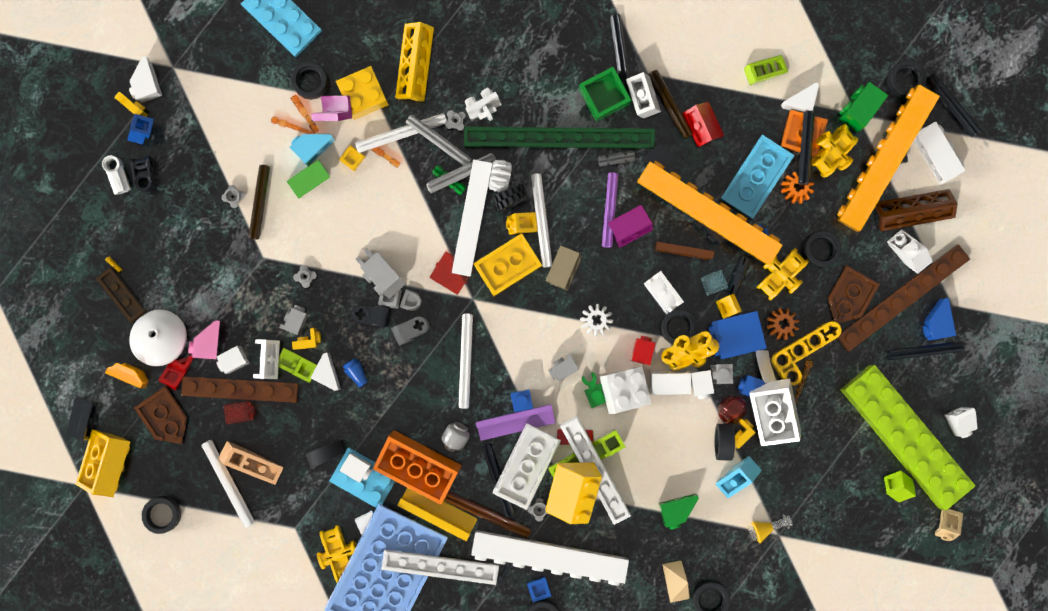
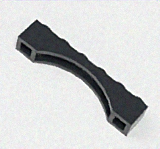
(663, 157)

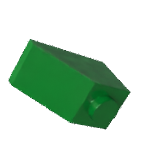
(677, 510)

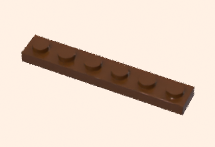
(240, 389)

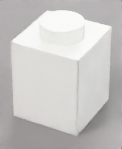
(232, 360)
(702, 384)
(356, 468)

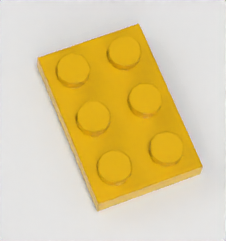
(507, 264)

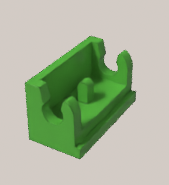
(308, 179)

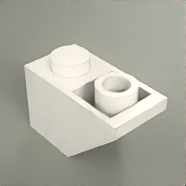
(910, 251)

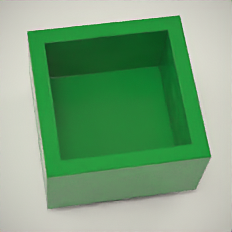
(604, 94)
(862, 108)

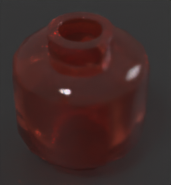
(732, 409)

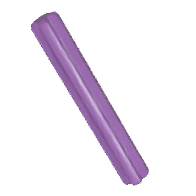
(610, 208)

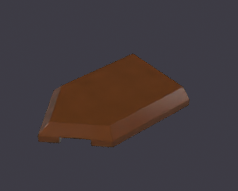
(851, 295)
(163, 416)

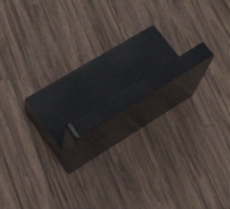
(82, 419)

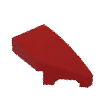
(175, 372)

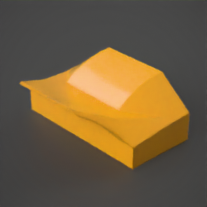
(128, 374)

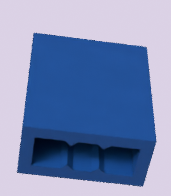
(737, 335)

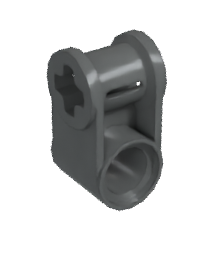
(407, 330)

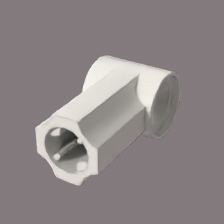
(116, 176)

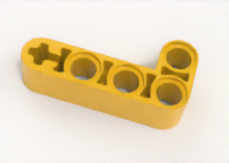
(807, 348)

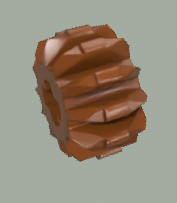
(780, 316)

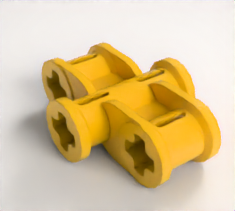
(834, 150)
(783, 274)
(686, 353)
(335, 548)

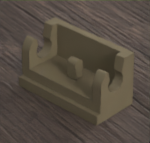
(564, 268)

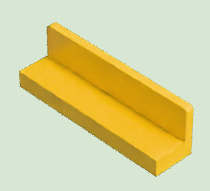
(444, 516)

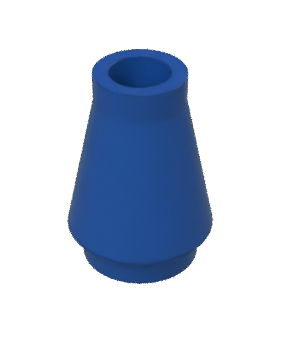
(355, 372)

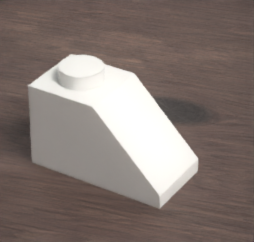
(144, 82)
(962, 421)

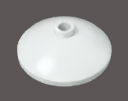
(166, 344)

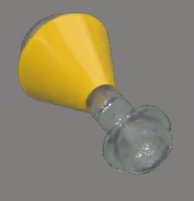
(760, 530)

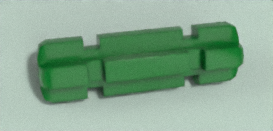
(458, 187)

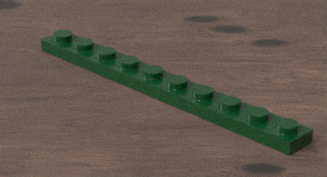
(559, 137)

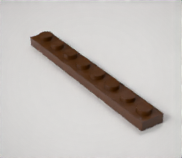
(903, 297)

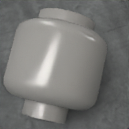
(455, 437)

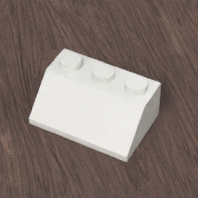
(776, 413)

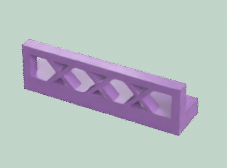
(515, 422)

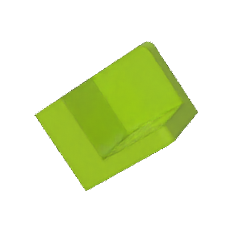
(899, 486)

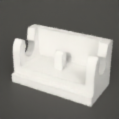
(663, 292)
(269, 359)
(670, 382)

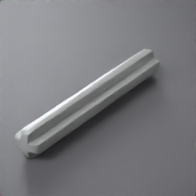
(438, 140)
(456, 175)

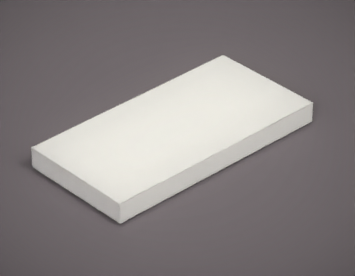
(526, 466)

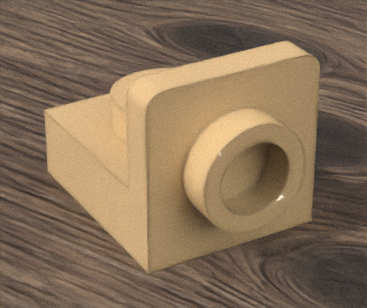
(950, 525)

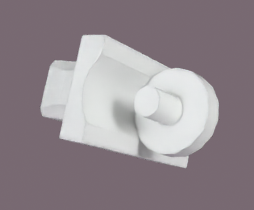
(483, 107)

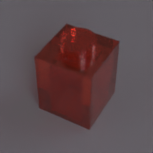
(239, 412)

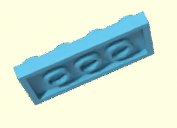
(284, 22)
(757, 177)

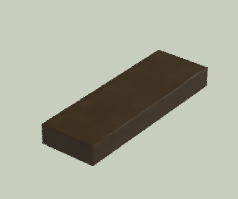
(121, 294)

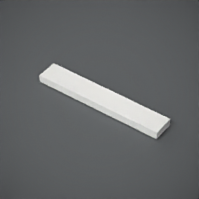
(472, 217)
(586, 452)
(439, 567)

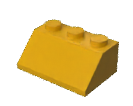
(103, 463)
(574, 492)

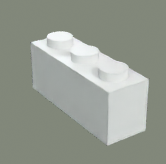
(939, 153)

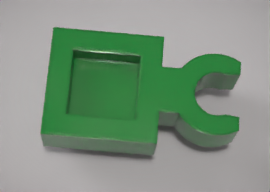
(595, 392)

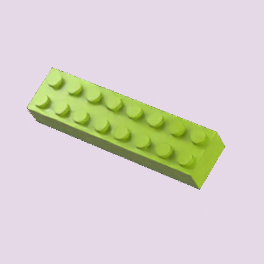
(907, 437)

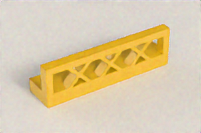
(417, 61)

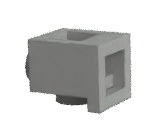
(295, 320)
(563, 368)
(722, 373)

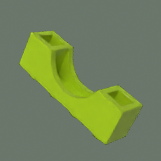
(605, 447)

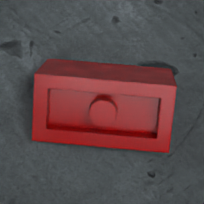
(703, 123)

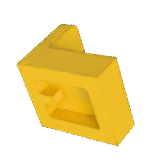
(521, 223)
(305, 343)
(742, 436)

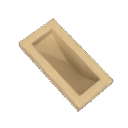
(676, 581)

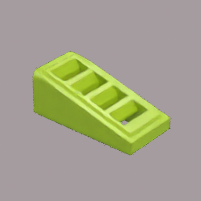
(754, 73)

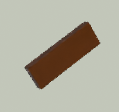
(684, 251)

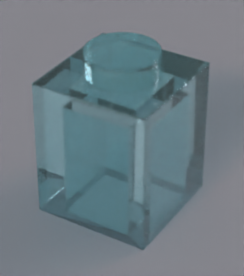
(714, 282)

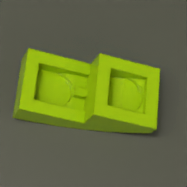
(296, 364)

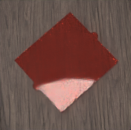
(443, 274)

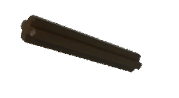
(670, 104)
(259, 201)

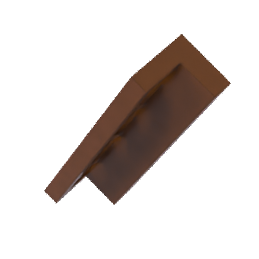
(918, 212)

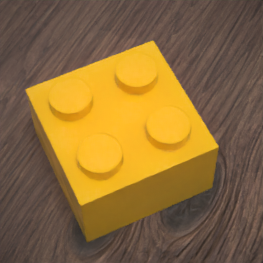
(364, 92)

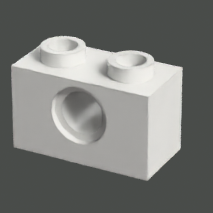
(643, 95)

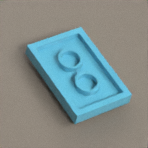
(372, 490)

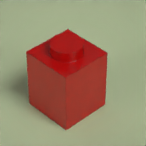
(643, 350)

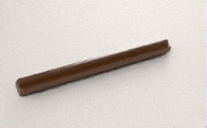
(487, 514)

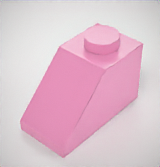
(206, 342)

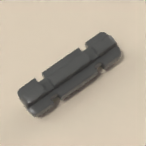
(616, 158)

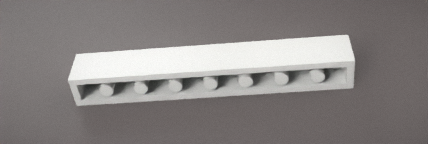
(550, 557)

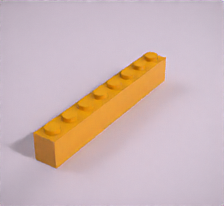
(888, 157)
(710, 213)

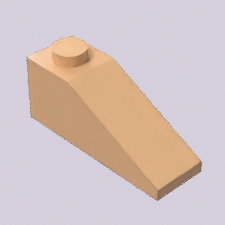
(250, 463)

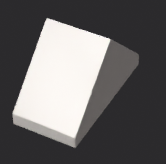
(803, 100)
(326, 373)

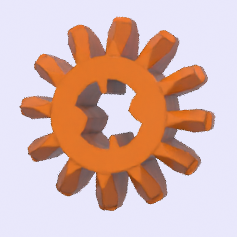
(801, 194)

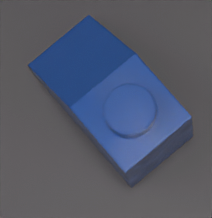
(939, 321)

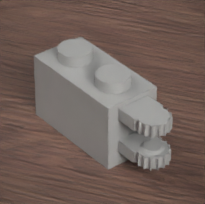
(381, 274)

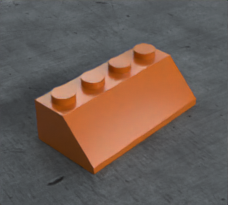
(417, 467)

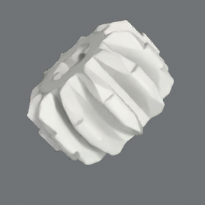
(500, 175)
(603, 320)

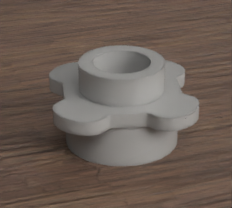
(455, 125)
(226, 197)
(305, 281)
(533, 509)

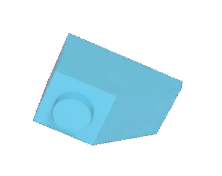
(310, 146)
(738, 477)

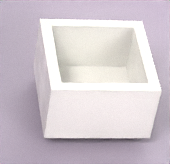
(625, 390)

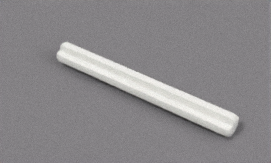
(398, 133)
(541, 220)
(465, 363)
(228, 484)

